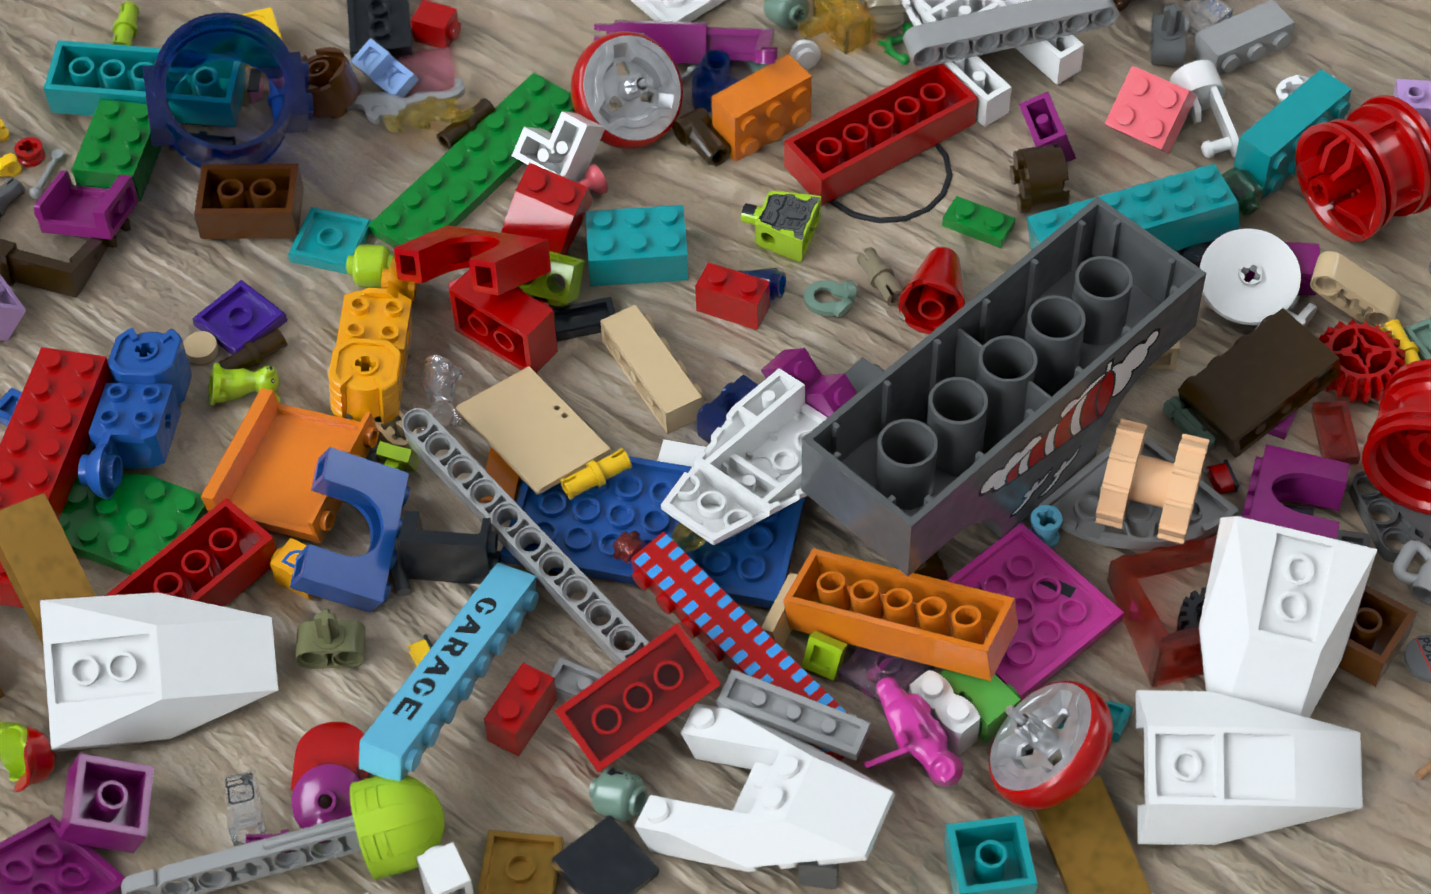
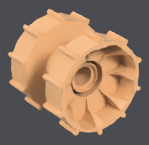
(1151, 481)

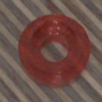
(627, 546)

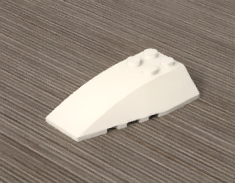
(749, 463)

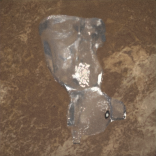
(439, 386)

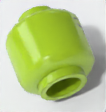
(367, 264)

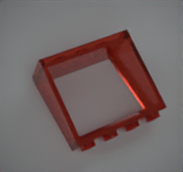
(1162, 654)

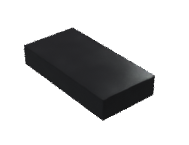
(581, 318)

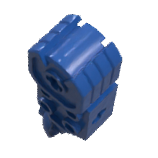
(137, 410)

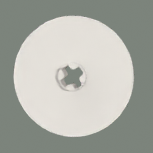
(1274, 282)

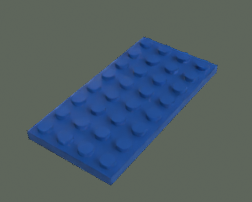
(745, 566)

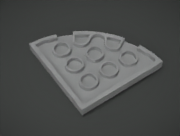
(1080, 498)

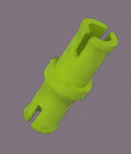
(125, 26)

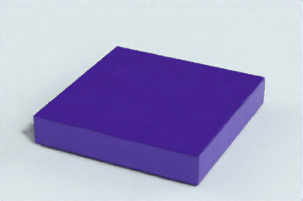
(239, 317)

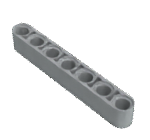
(1005, 29)

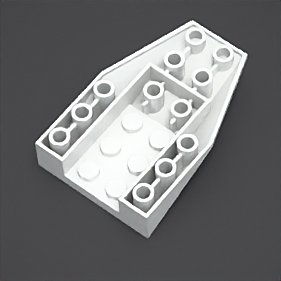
(1278, 612)
(149, 667)

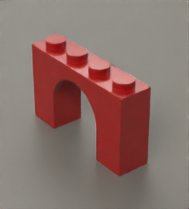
(494, 258)

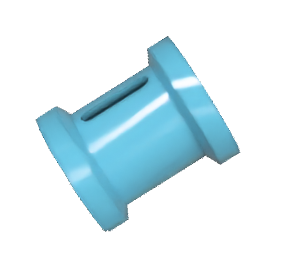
(1045, 524)

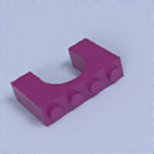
(1299, 478)

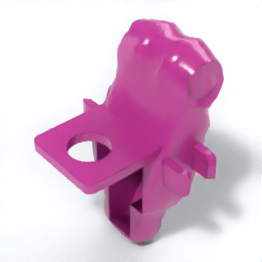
(917, 734)

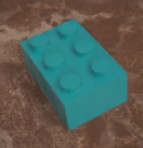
(637, 245)

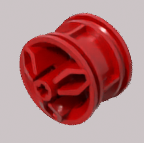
(1366, 167)

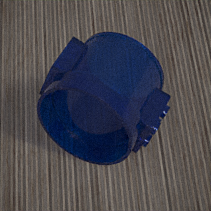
(236, 39)

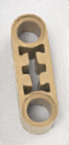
(1354, 289)

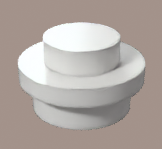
(806, 53)

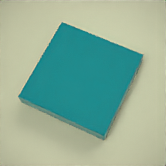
(328, 239)

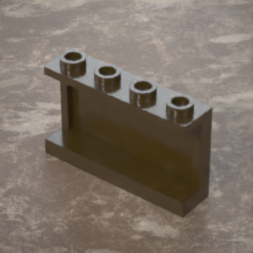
(1260, 381)

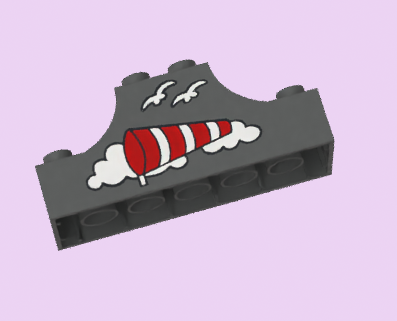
(1004, 390)

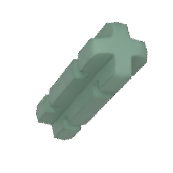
(1187, 421)

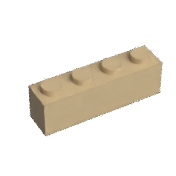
(652, 368)

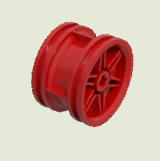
(1400, 439)

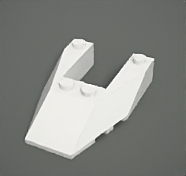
(1056, 57)
(789, 811)

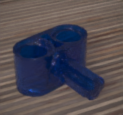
(710, 78)

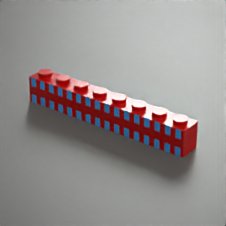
(720, 622)

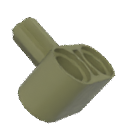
(330, 642)

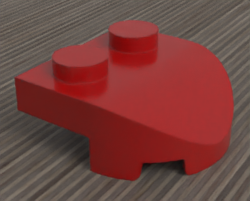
(328, 744)

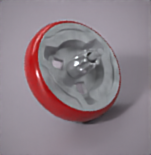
(649, 71)
(1061, 758)

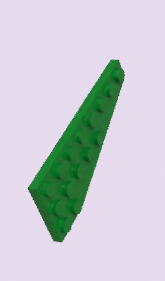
(130, 525)

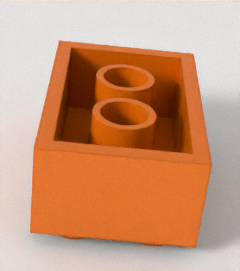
(763, 106)

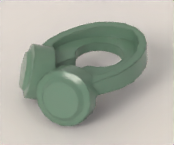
(845, 291)

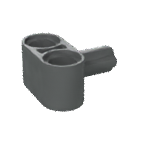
(1168, 37)

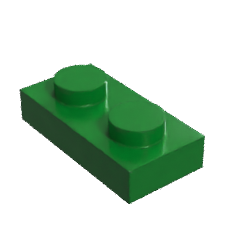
(978, 222)

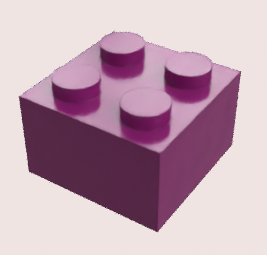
(106, 803)

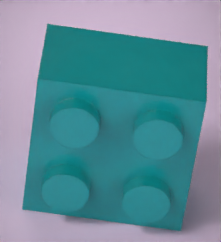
(990, 857)

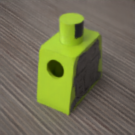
(785, 222)

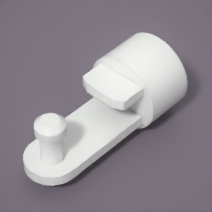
(1205, 83)

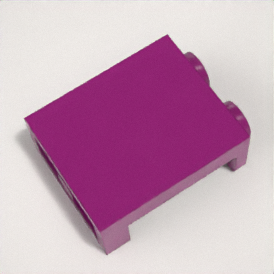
(83, 209)

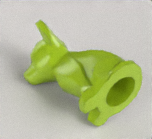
(236, 383)

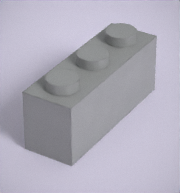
(1244, 37)

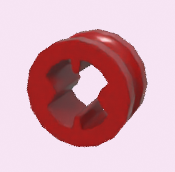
(29, 159)

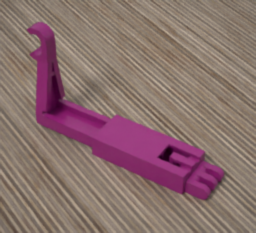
(692, 40)

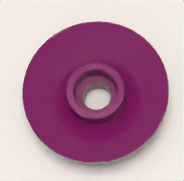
(314, 784)

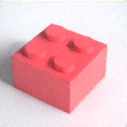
(1150, 109)

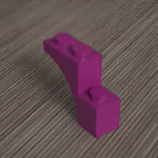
(822, 392)

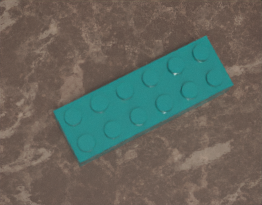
(95, 71)
(1174, 209)

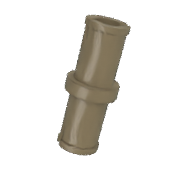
(880, 276)

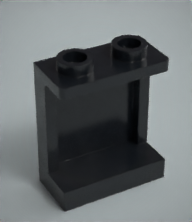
(447, 554)

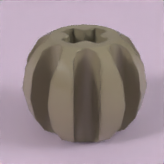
(886, 14)

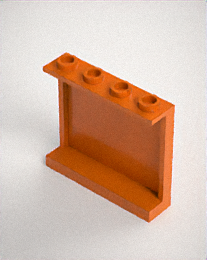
(274, 465)

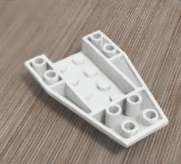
(1238, 768)

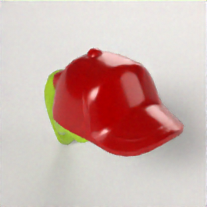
(25, 754)

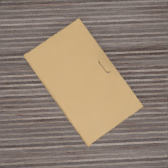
(533, 430)

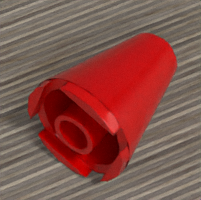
(933, 291)

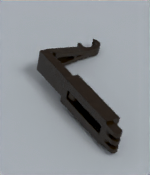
(52, 273)

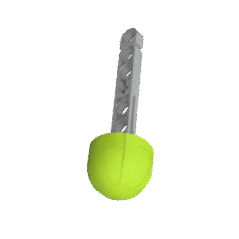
(388, 823)

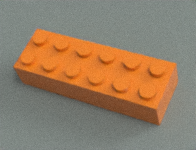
(902, 614)

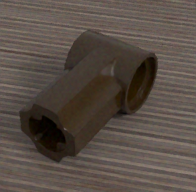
(698, 131)

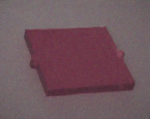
(431, 68)

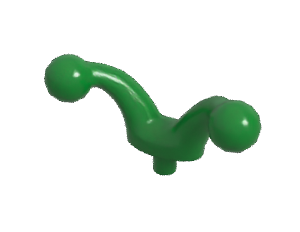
(903, 59)

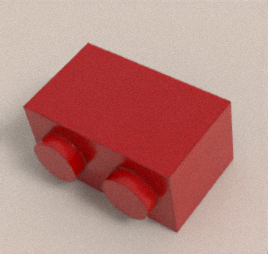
(732, 296)
(520, 709)

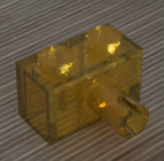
(842, 20)

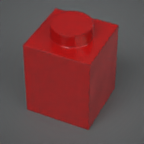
(435, 24)

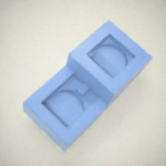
(384, 69)

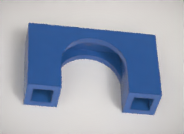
(379, 495)

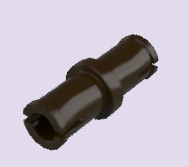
(457, 130)
(256, 351)

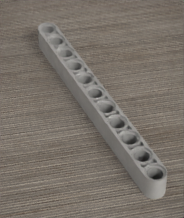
(520, 535)

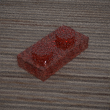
(1335, 431)

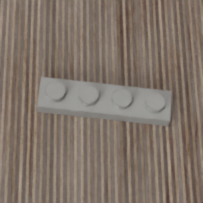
(794, 714)

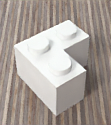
(563, 151)

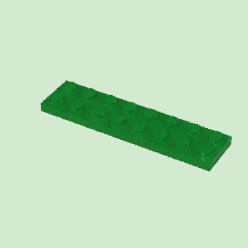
(473, 165)

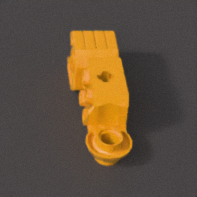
(372, 349)

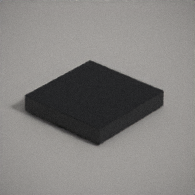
(605, 862)

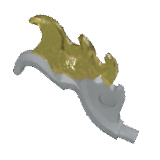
(413, 110)

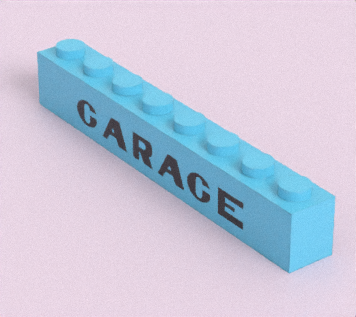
(447, 673)

